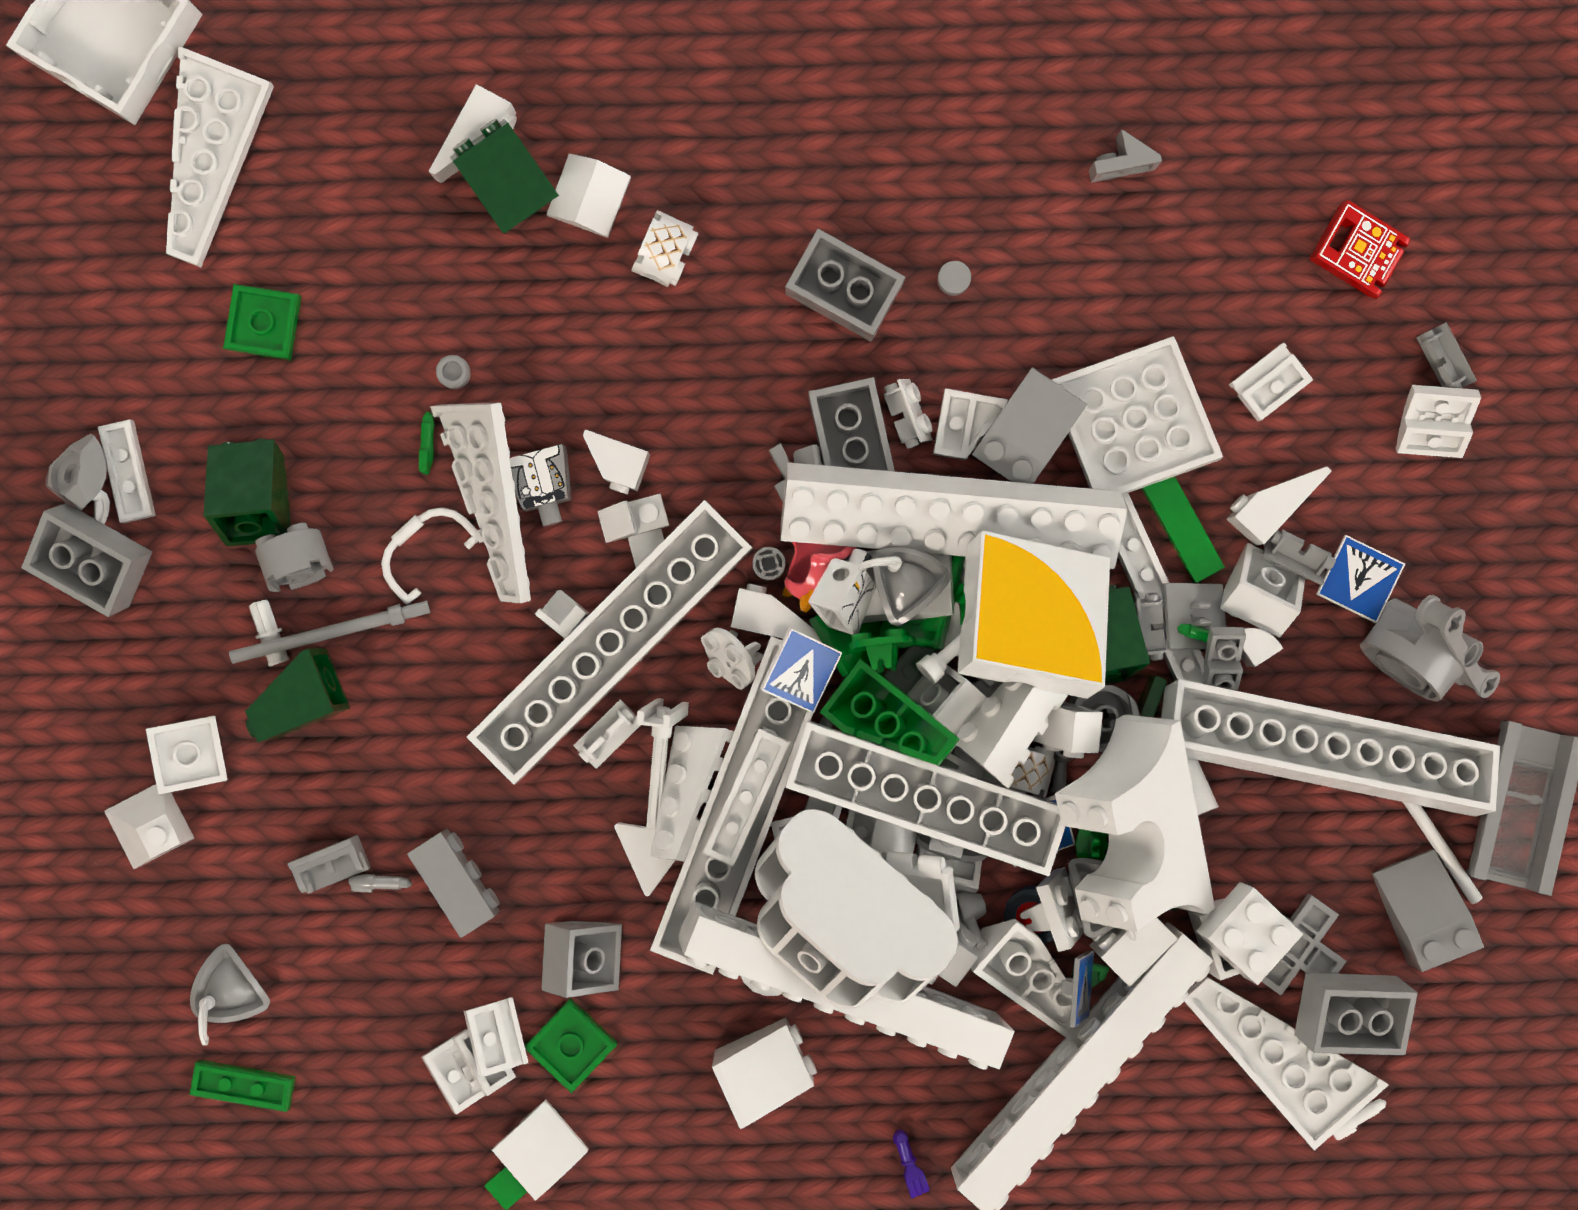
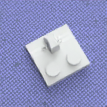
(186, 754)

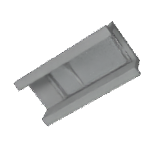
(1533, 809)

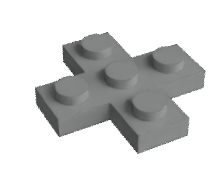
(1308, 952)

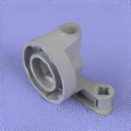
(1428, 649)

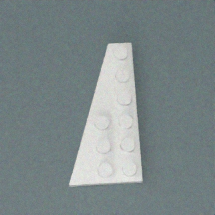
(211, 139)
(487, 486)
(1307, 1087)

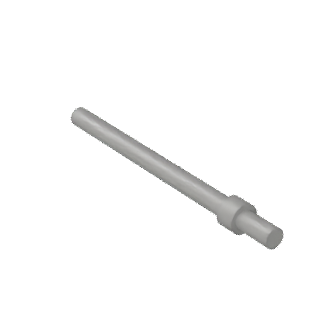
(394, 615)

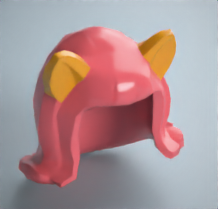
(808, 567)

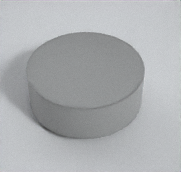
(954, 278)
(453, 372)

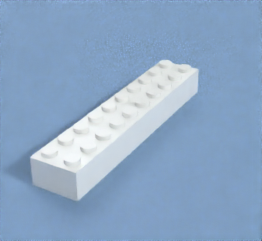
(943, 511)
(609, 643)
(1334, 748)
(702, 876)
(926, 1018)
(1075, 1075)

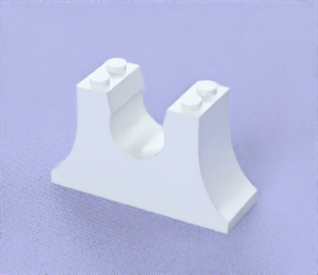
(1148, 807)

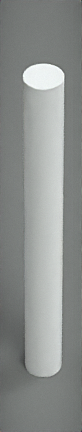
(1444, 852)

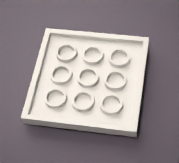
(1139, 419)

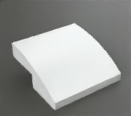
(1437, 421)
(457, 1075)
(540, 1149)

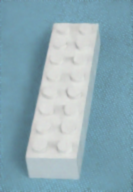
(927, 798)

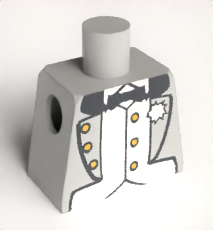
(542, 482)

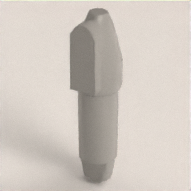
(369, 882)

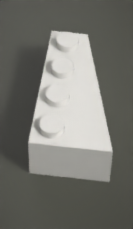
(1006, 727)

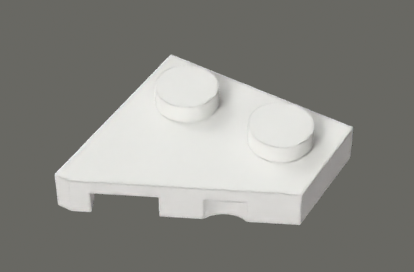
(964, 422)

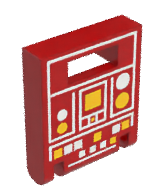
(1367, 253)

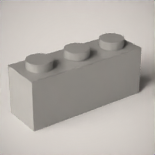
(455, 882)

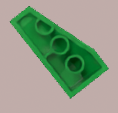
(883, 714)

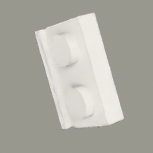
(1271, 382)
(495, 1037)

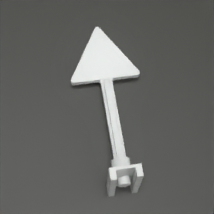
(639, 839)

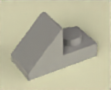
(1132, 159)

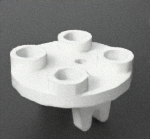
(730, 657)

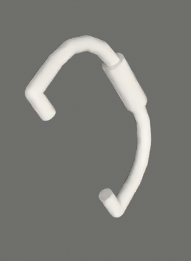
(406, 532)

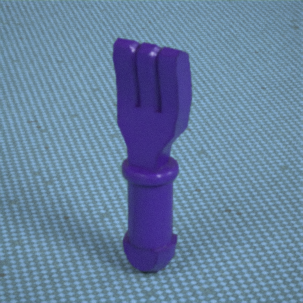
(913, 1175)

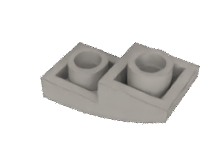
(1223, 657)

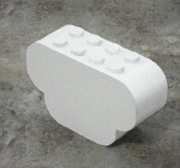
(847, 916)

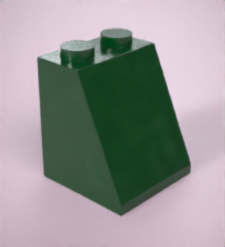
(503, 174)
(246, 491)
(1125, 642)
(298, 697)

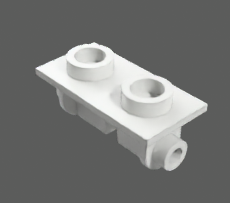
(906, 400)
(607, 734)

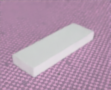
(126, 471)

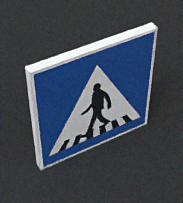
(1361, 579)
(800, 670)

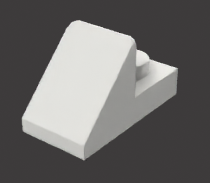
(633, 518)

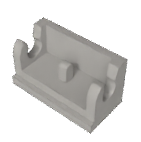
(329, 865)

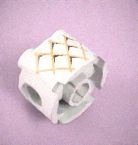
(663, 248)
(1033, 775)

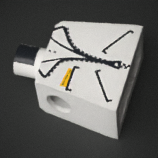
(844, 593)

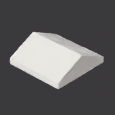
(589, 194)

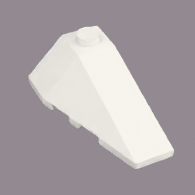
(1025, 972)

